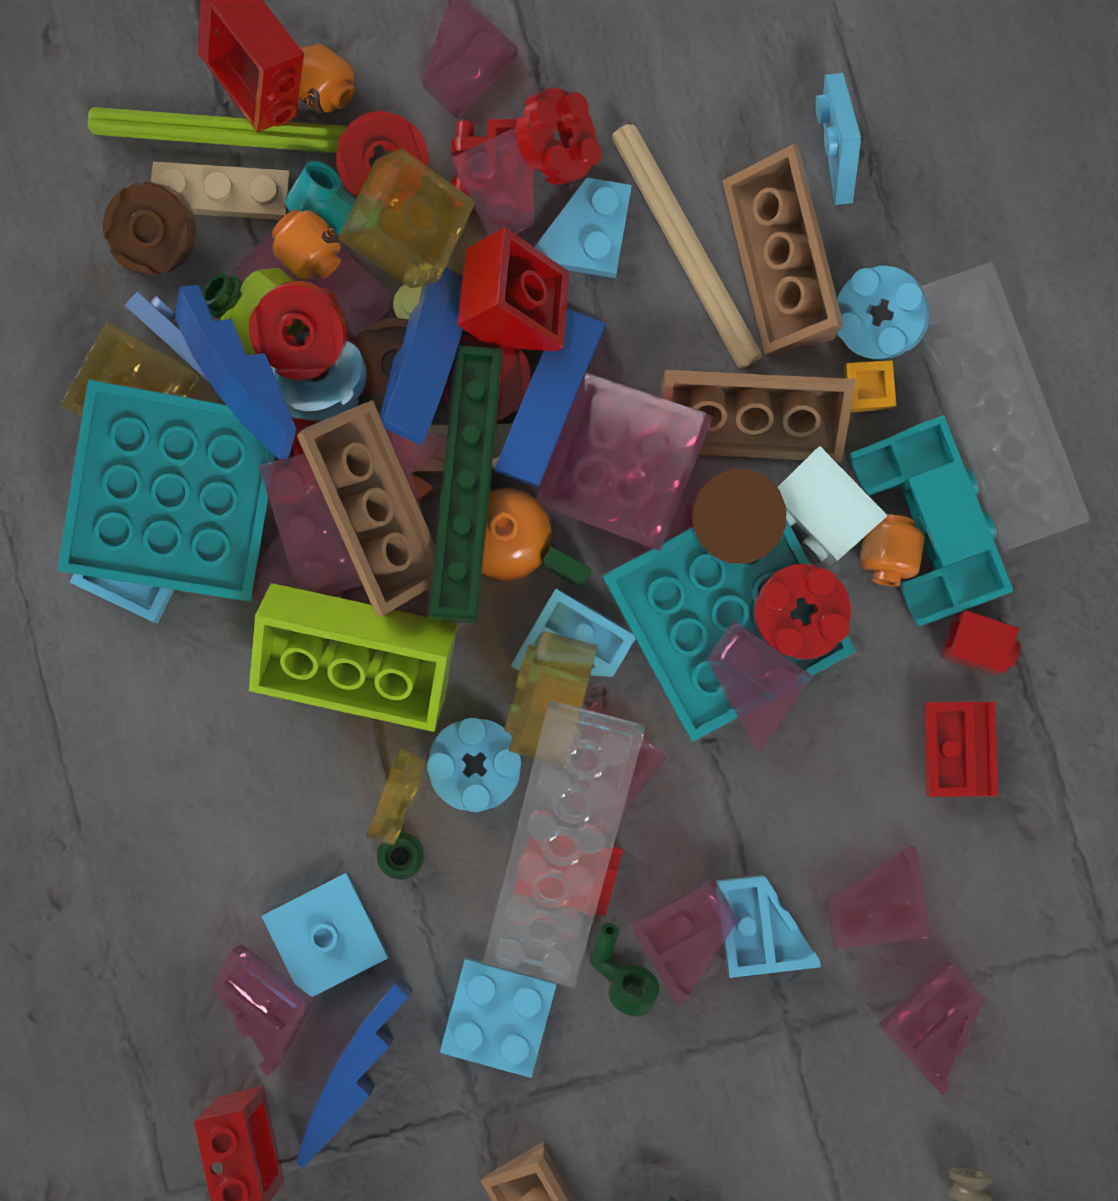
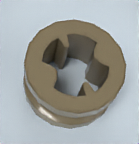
(970, 1184)

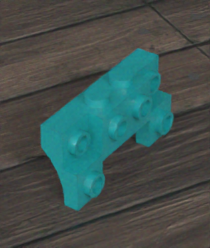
(946, 511)

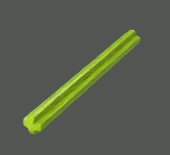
(212, 130)

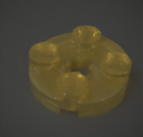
(395, 796)

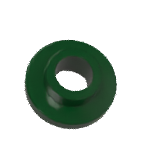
(222, 294)
(401, 871)

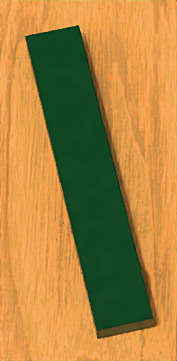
(466, 485)

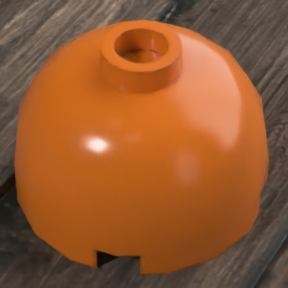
(516, 534)

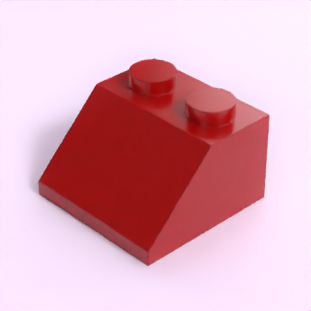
(513, 294)

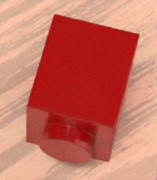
(981, 643)

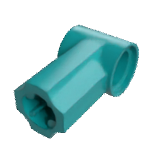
(321, 191)

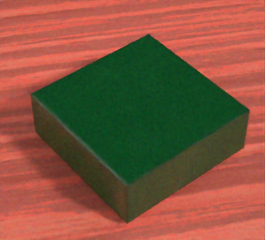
(566, 567)

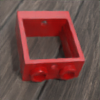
(252, 59)
(242, 1139)

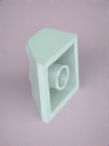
(827, 507)

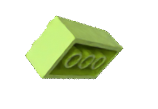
(349, 659)

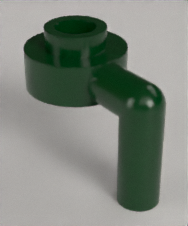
(623, 980)

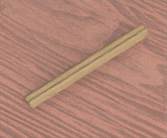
(686, 246)

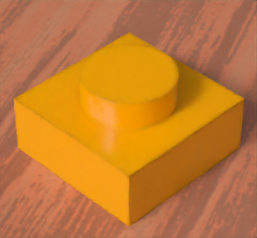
(873, 385)

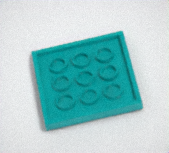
(165, 494)
(682, 606)

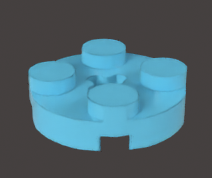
(906, 300)
(331, 395)
(447, 767)

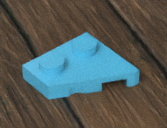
(840, 136)
(589, 229)
(578, 621)
(765, 932)

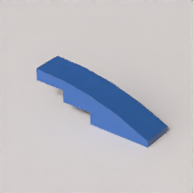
(424, 360)
(239, 380)
(549, 401)
(347, 1085)

